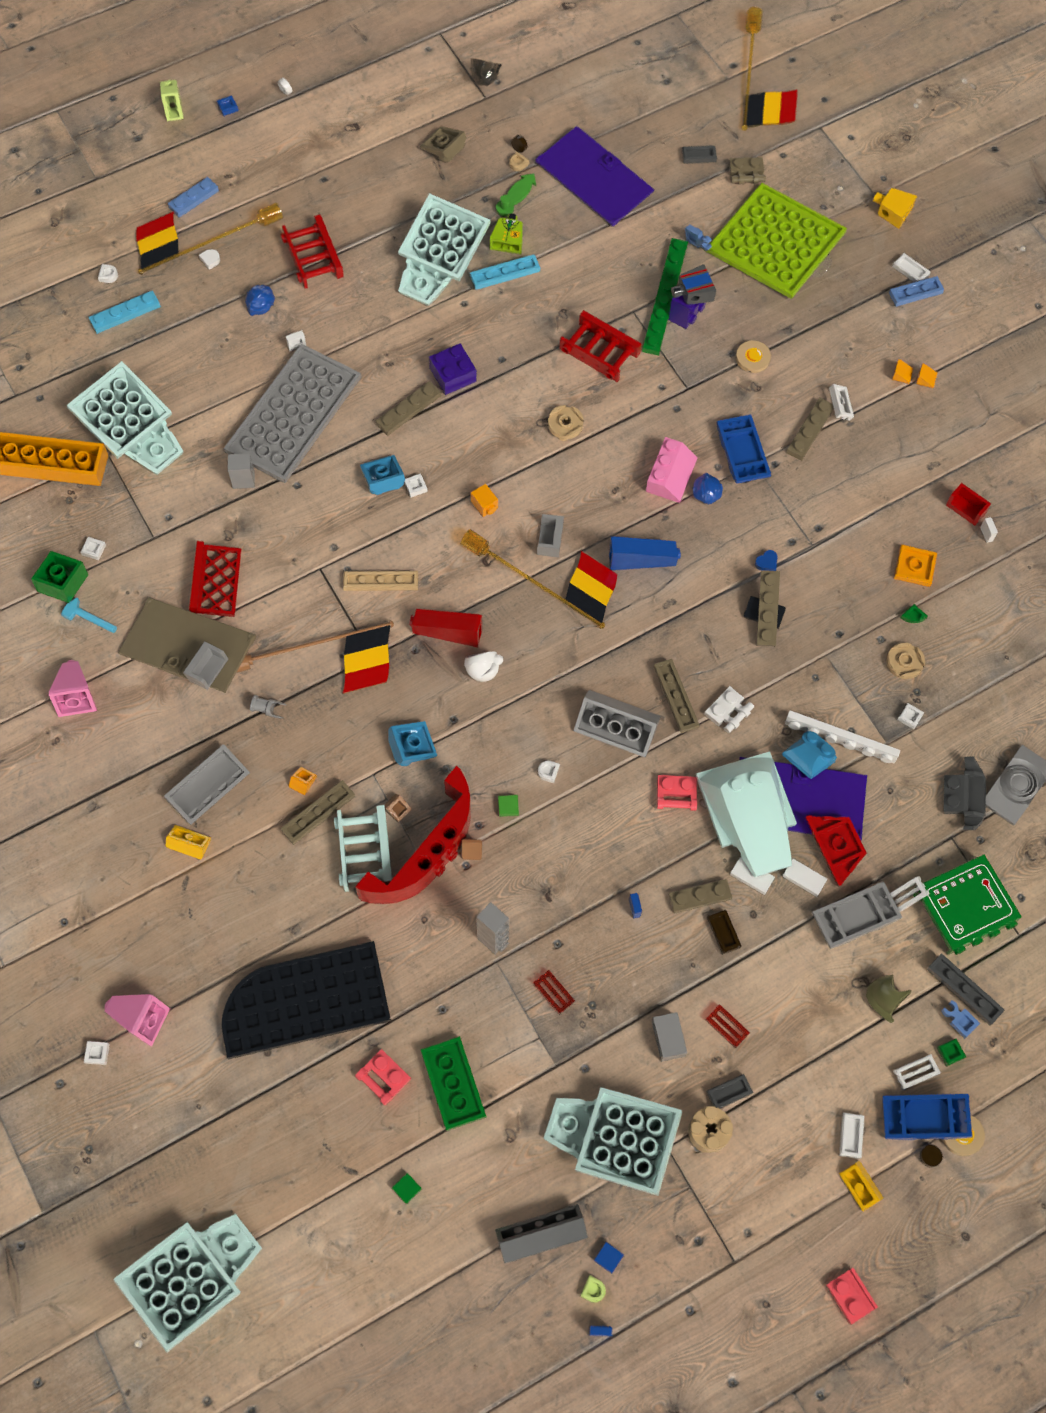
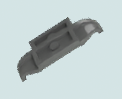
(966, 794)

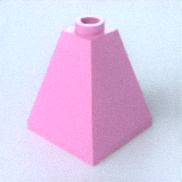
(70, 691)
(138, 1014)

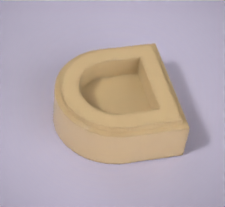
(518, 162)

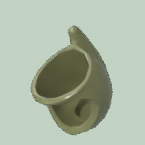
(884, 996)

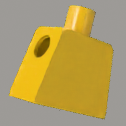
(895, 206)

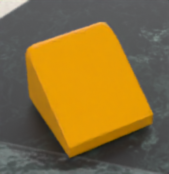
(902, 372)
(926, 376)
(302, 780)

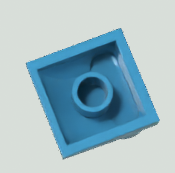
(383, 475)
(411, 743)
(811, 754)

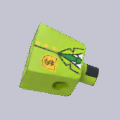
(507, 235)

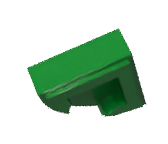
(914, 615)

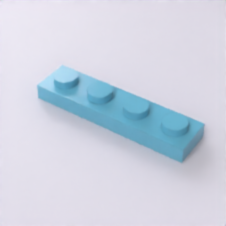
(505, 272)
(124, 312)

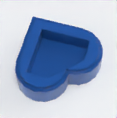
(767, 562)

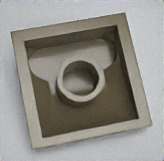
(445, 143)

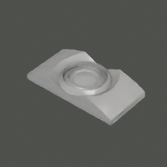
(1017, 785)
(857, 915)

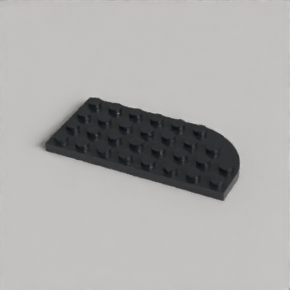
(305, 1000)

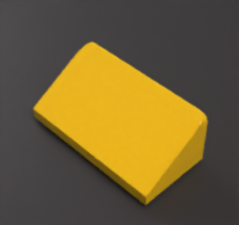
(187, 842)
(861, 1186)

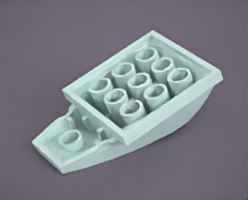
(439, 248)
(128, 419)
(750, 811)
(616, 1137)
(188, 1278)

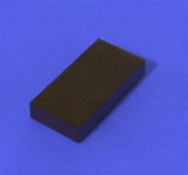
(724, 932)

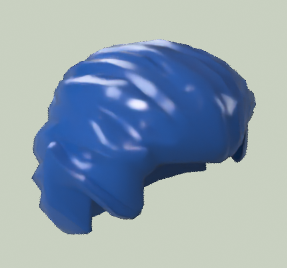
(259, 300)
(707, 489)

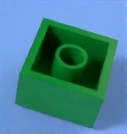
(59, 576)

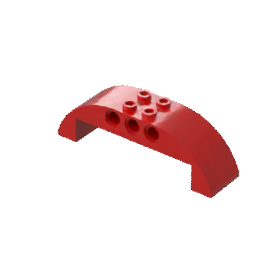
(425, 862)

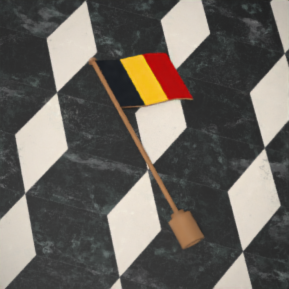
(364, 656)

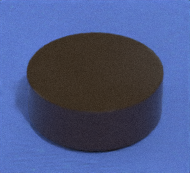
(519, 143)
(931, 1156)

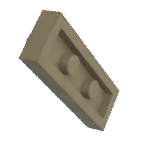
(700, 896)

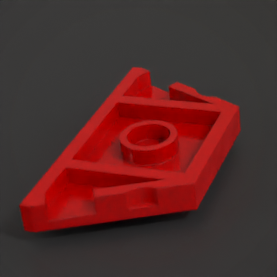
(838, 844)

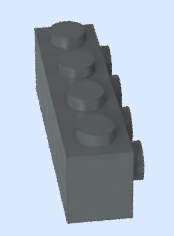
(541, 1233)

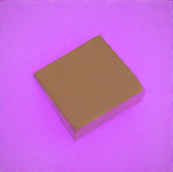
(397, 807)
(472, 849)

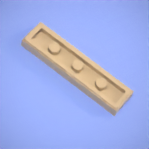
(380, 580)

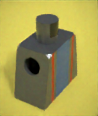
(695, 286)

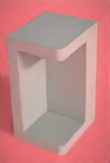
(241, 471)
(550, 535)
(205, 665)
(669, 1037)

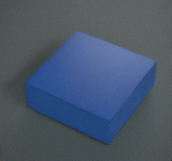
(227, 105)
(635, 905)
(608, 1257)
(605, 1331)

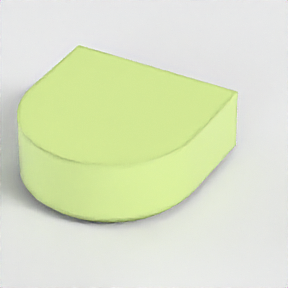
(593, 1290)

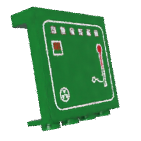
(969, 905)

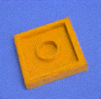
(915, 565)

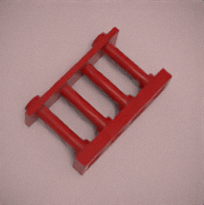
(323, 240)
(602, 331)

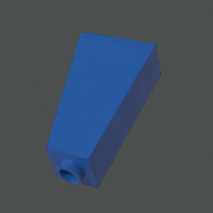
(642, 553)

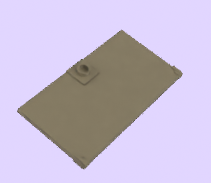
(172, 636)

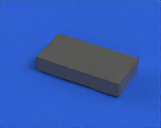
(699, 154)
(729, 1092)

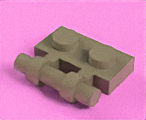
(747, 170)

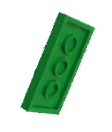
(453, 1083)

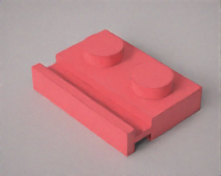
(851, 1296)

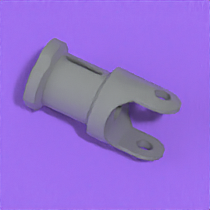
(264, 706)

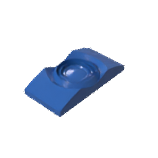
(743, 449)
(927, 1117)

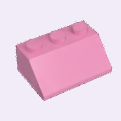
(671, 470)

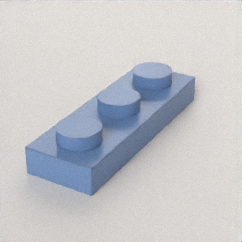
(193, 197)
(916, 291)

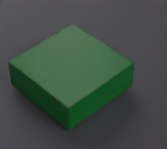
(951, 1052)
(406, 1188)

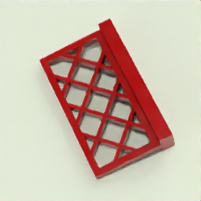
(199, 574)

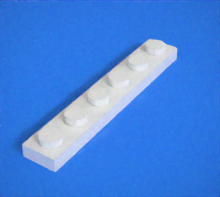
(847, 739)

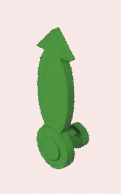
(515, 195)

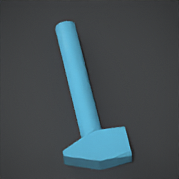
(72, 609)

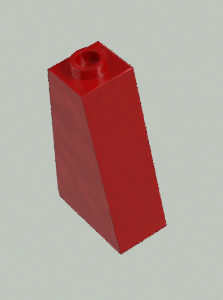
(448, 626)

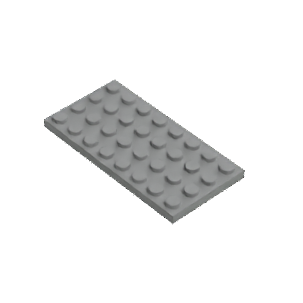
(293, 412)

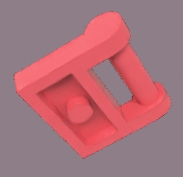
(677, 787)
(388, 1072)

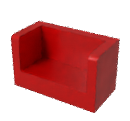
(968, 504)

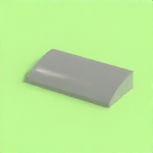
(206, 784)

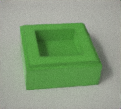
(508, 805)

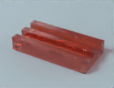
(542, 978)
(722, 1032)

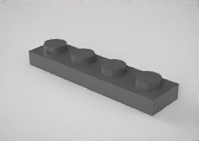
(966, 989)

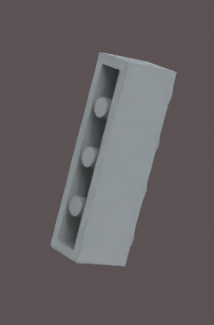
(493, 928)

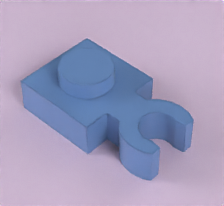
(695, 237)
(962, 1021)

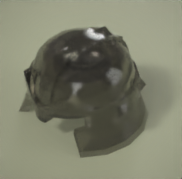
(484, 72)

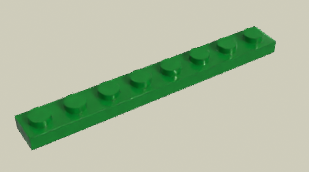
(662, 304)

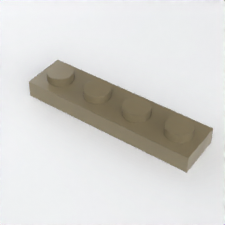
(408, 408)
(810, 429)
(768, 608)
(676, 695)
(317, 812)

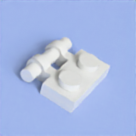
(725, 705)

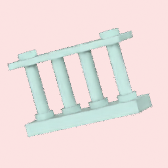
(379, 837)

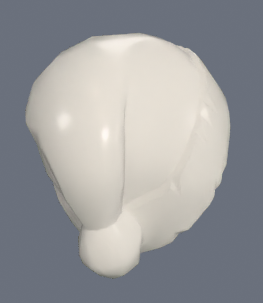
(483, 666)

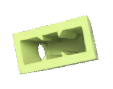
(171, 94)

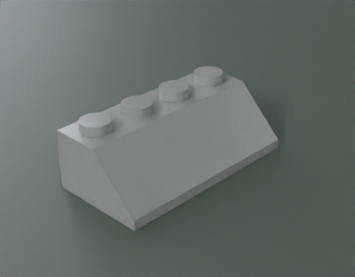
(617, 723)

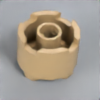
(713, 1118)

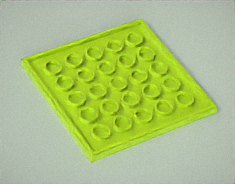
(776, 240)

